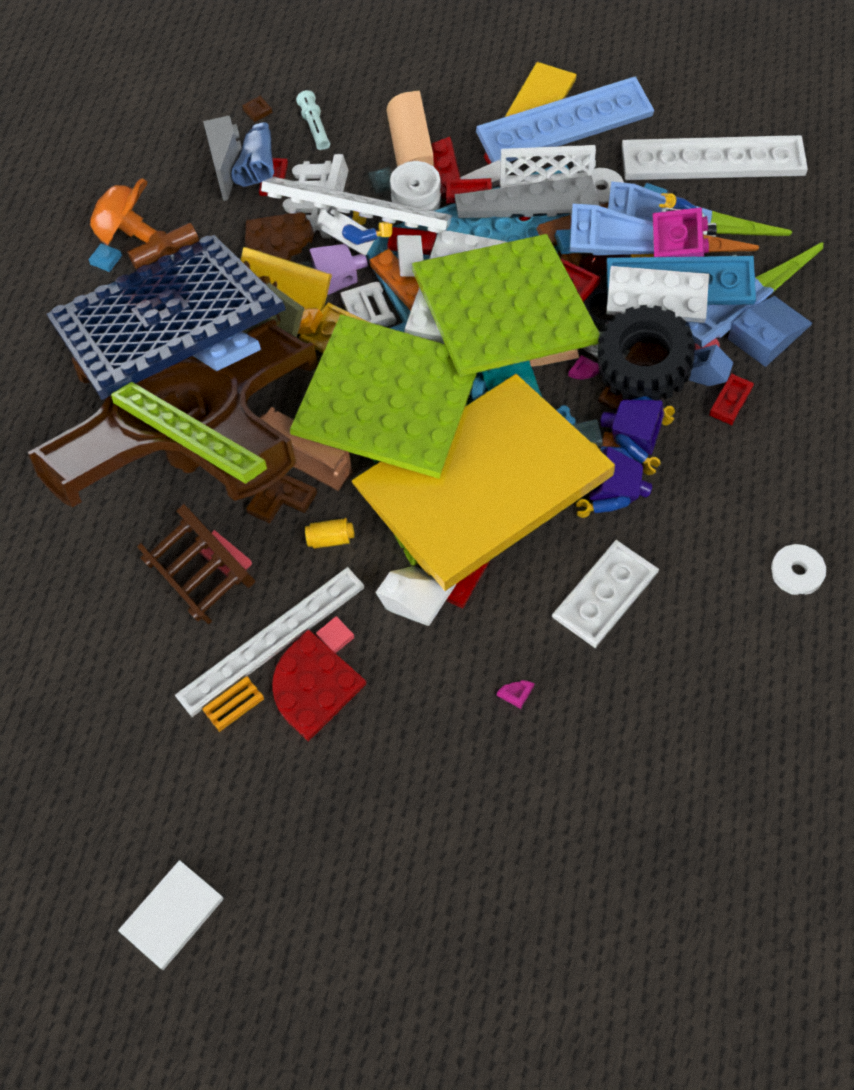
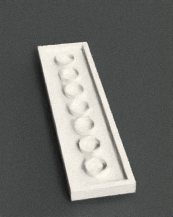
(714, 157)
(364, 205)

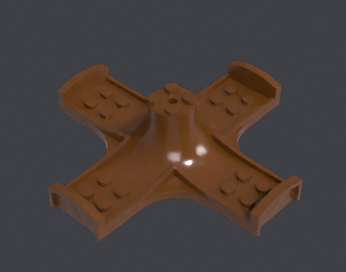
(210, 396)

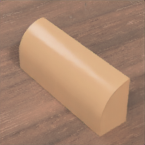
(409, 129)

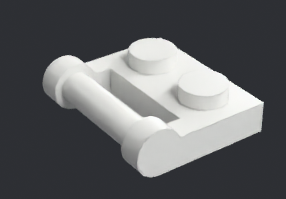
(357, 303)

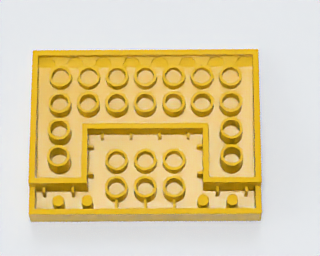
(503, 478)

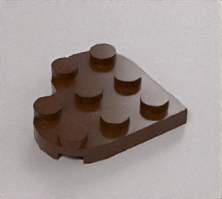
(279, 234)

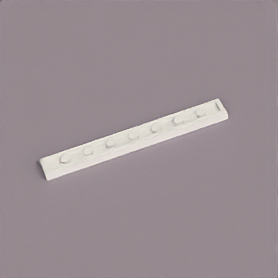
(269, 641)

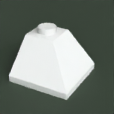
(412, 594)

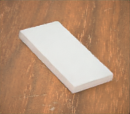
(605, 593)

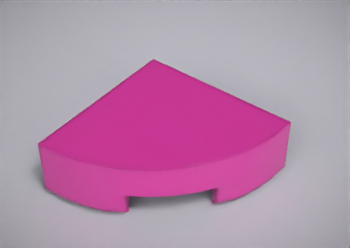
(583, 368)
(516, 692)

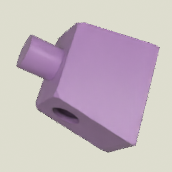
(339, 263)

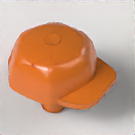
(115, 212)

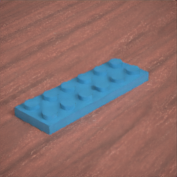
(729, 276)

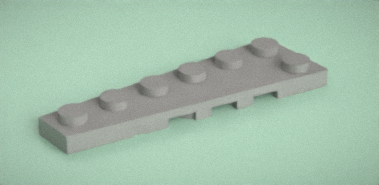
(528, 199)

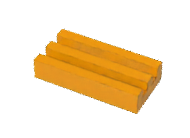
(220, 725)

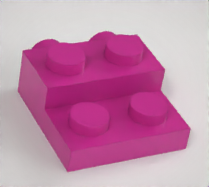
(680, 233)

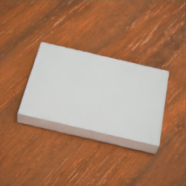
(171, 915)

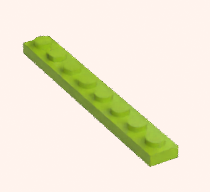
(189, 432)

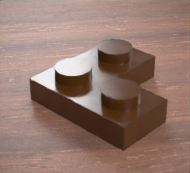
(284, 491)

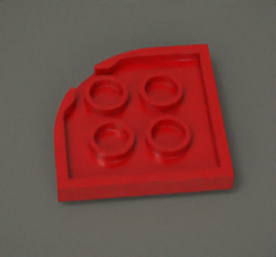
(313, 685)

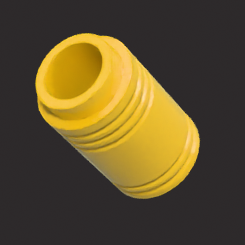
(329, 533)

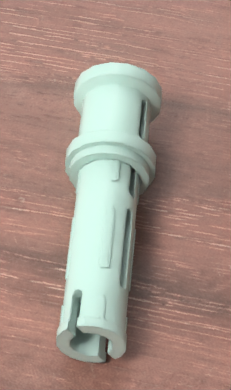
(320, 138)

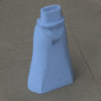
(255, 159)

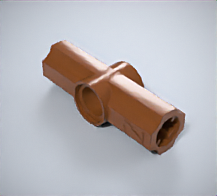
(163, 244)

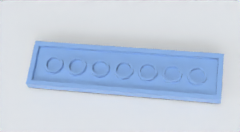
(567, 119)

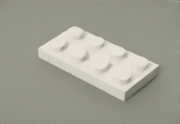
(672, 290)

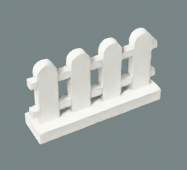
(332, 176)

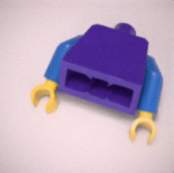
(637, 428)
(620, 488)

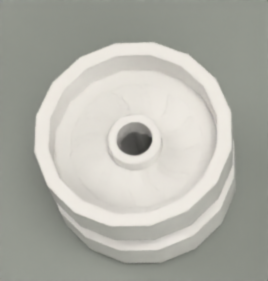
(416, 185)

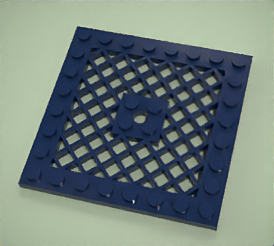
(162, 314)

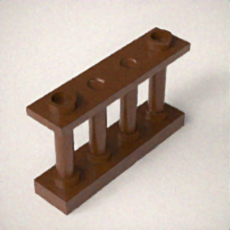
(219, 558)

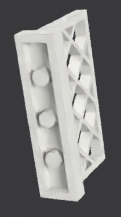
(547, 155)

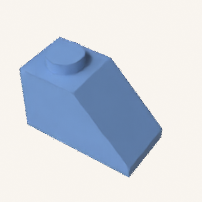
(710, 366)

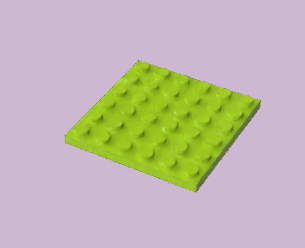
(504, 304)
(385, 397)

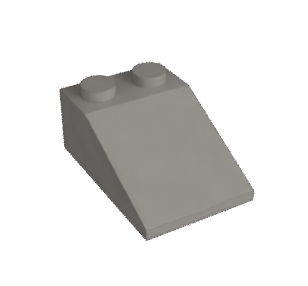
(224, 150)

